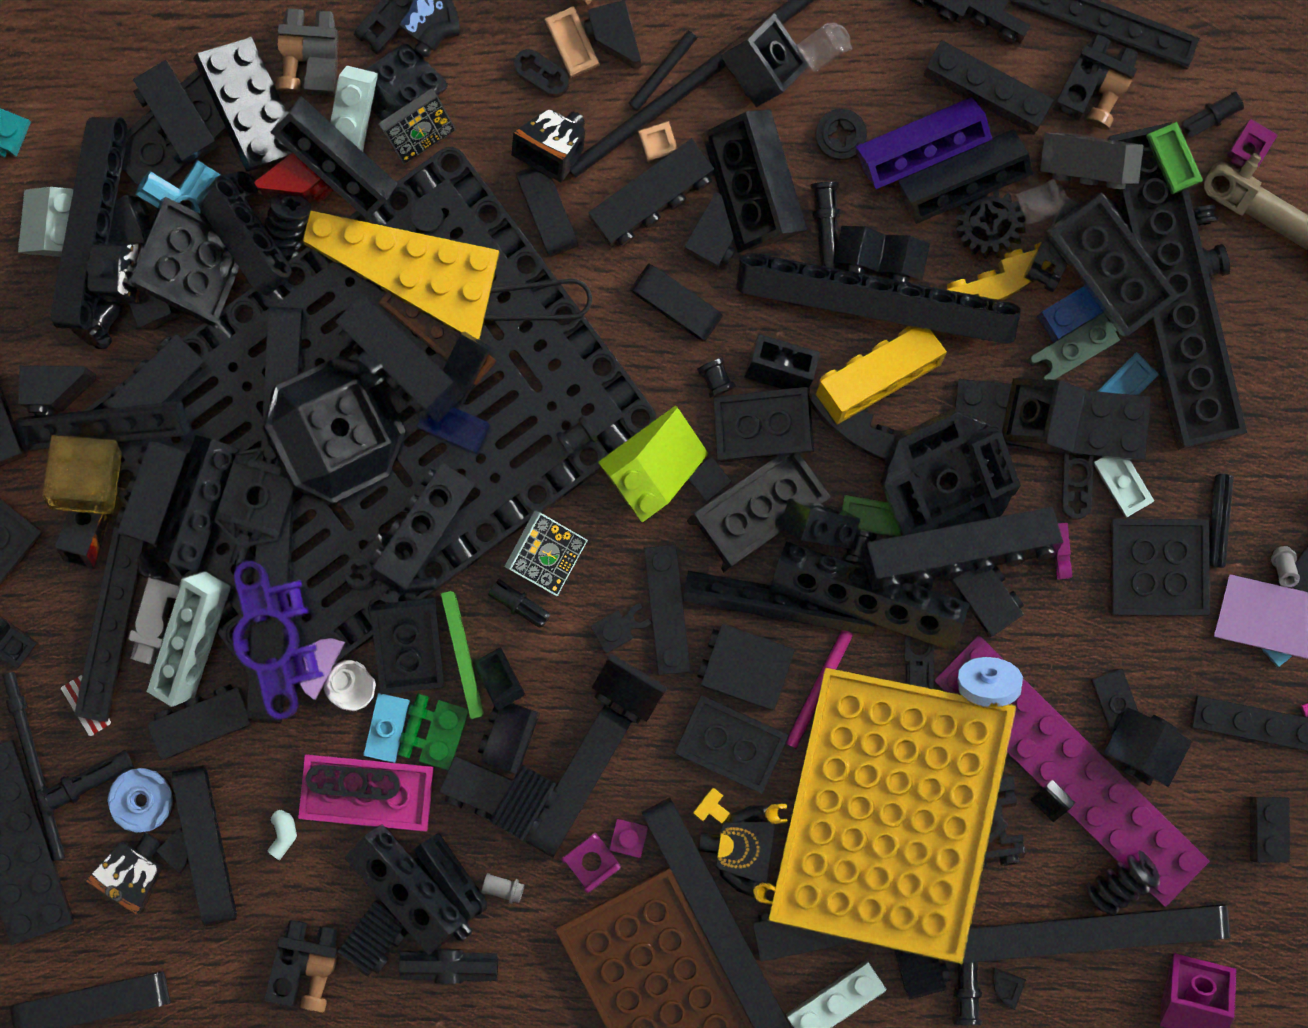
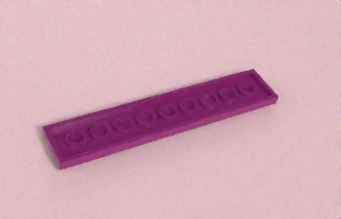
(1103, 797)

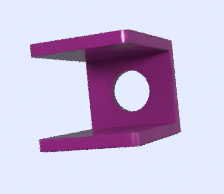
(591, 879)

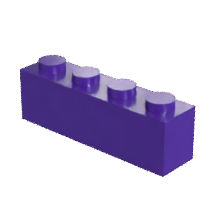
(924, 142)

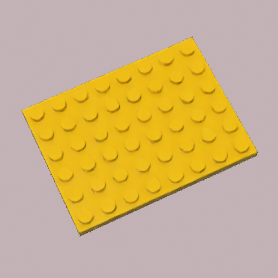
(892, 815)

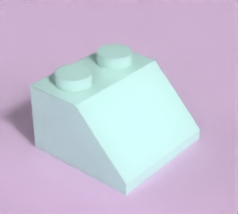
(44, 220)

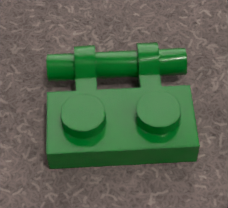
(443, 735)

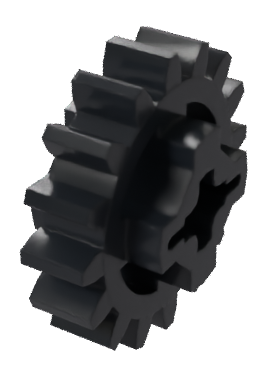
(975, 224)

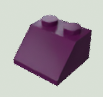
(1198, 994)

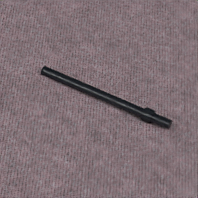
(17, 705)

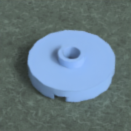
(989, 681)
(124, 805)

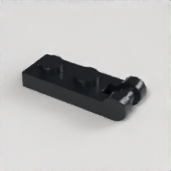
(388, 15)
(1049, 253)
(451, 877)

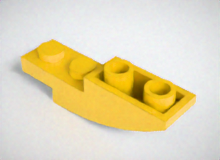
(1004, 284)

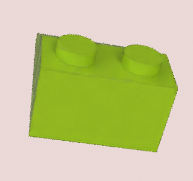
(655, 463)

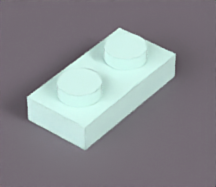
(1124, 484)

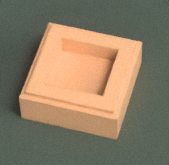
(657, 141)

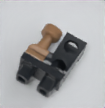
(1100, 73)
(299, 958)

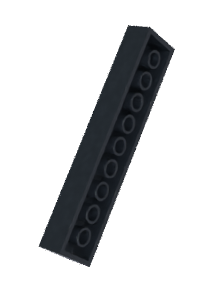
(1189, 330)

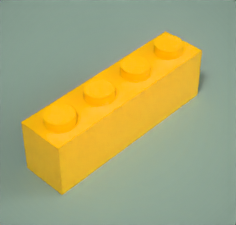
(880, 372)

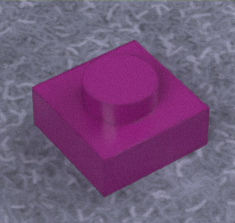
(628, 838)

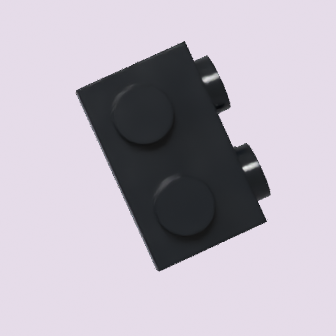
(401, 79)

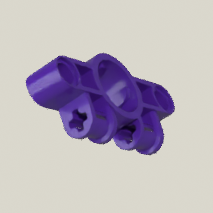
(257, 604)

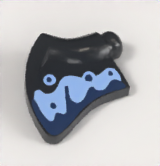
(430, 23)

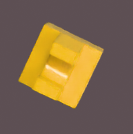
(710, 805)

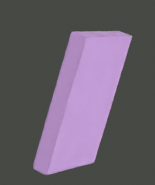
(1264, 616)

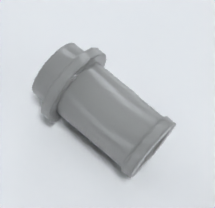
(1284, 560)
(503, 888)

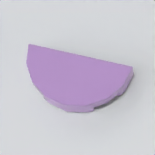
(326, 656)

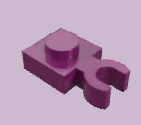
(1062, 558)

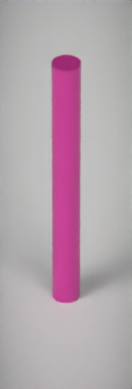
(811, 703)

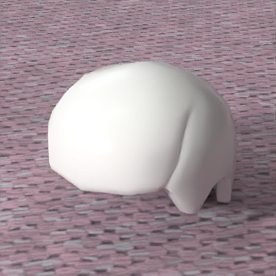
(349, 685)

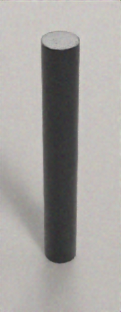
(662, 70)

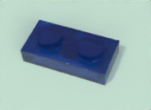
(457, 429)

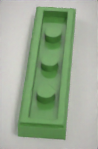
(462, 655)

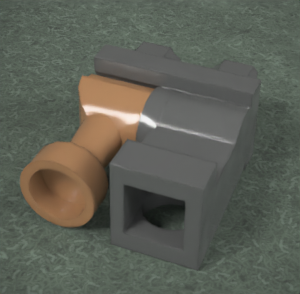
(312, 45)

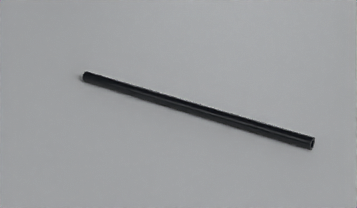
(669, 98)

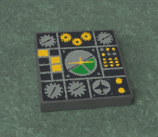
(417, 126)

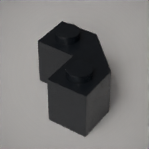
(880, 254)

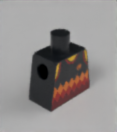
(80, 542)

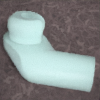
(285, 833)

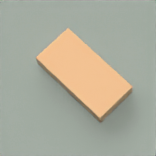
(572, 42)

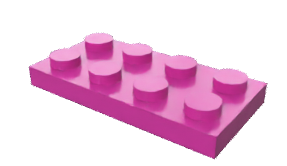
(404, 811)

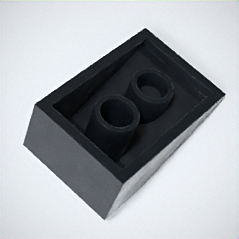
(628, 688)

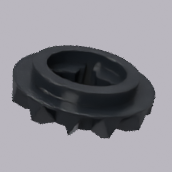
(849, 122)

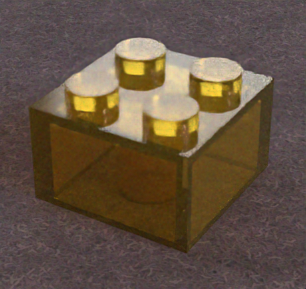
(82, 474)

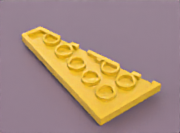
(422, 270)

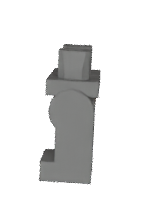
(152, 620)

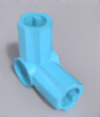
(154, 188)

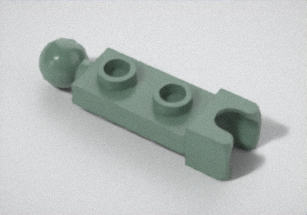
(1077, 347)

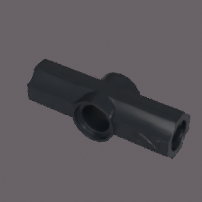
(448, 966)

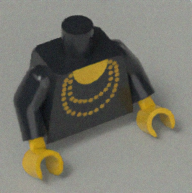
(745, 848)

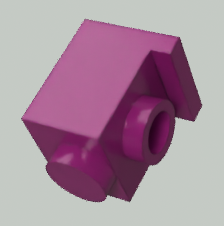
(1256, 137)

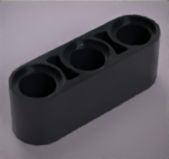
(547, 211)
(676, 302)

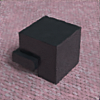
(1148, 747)

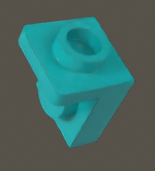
(12, 132)

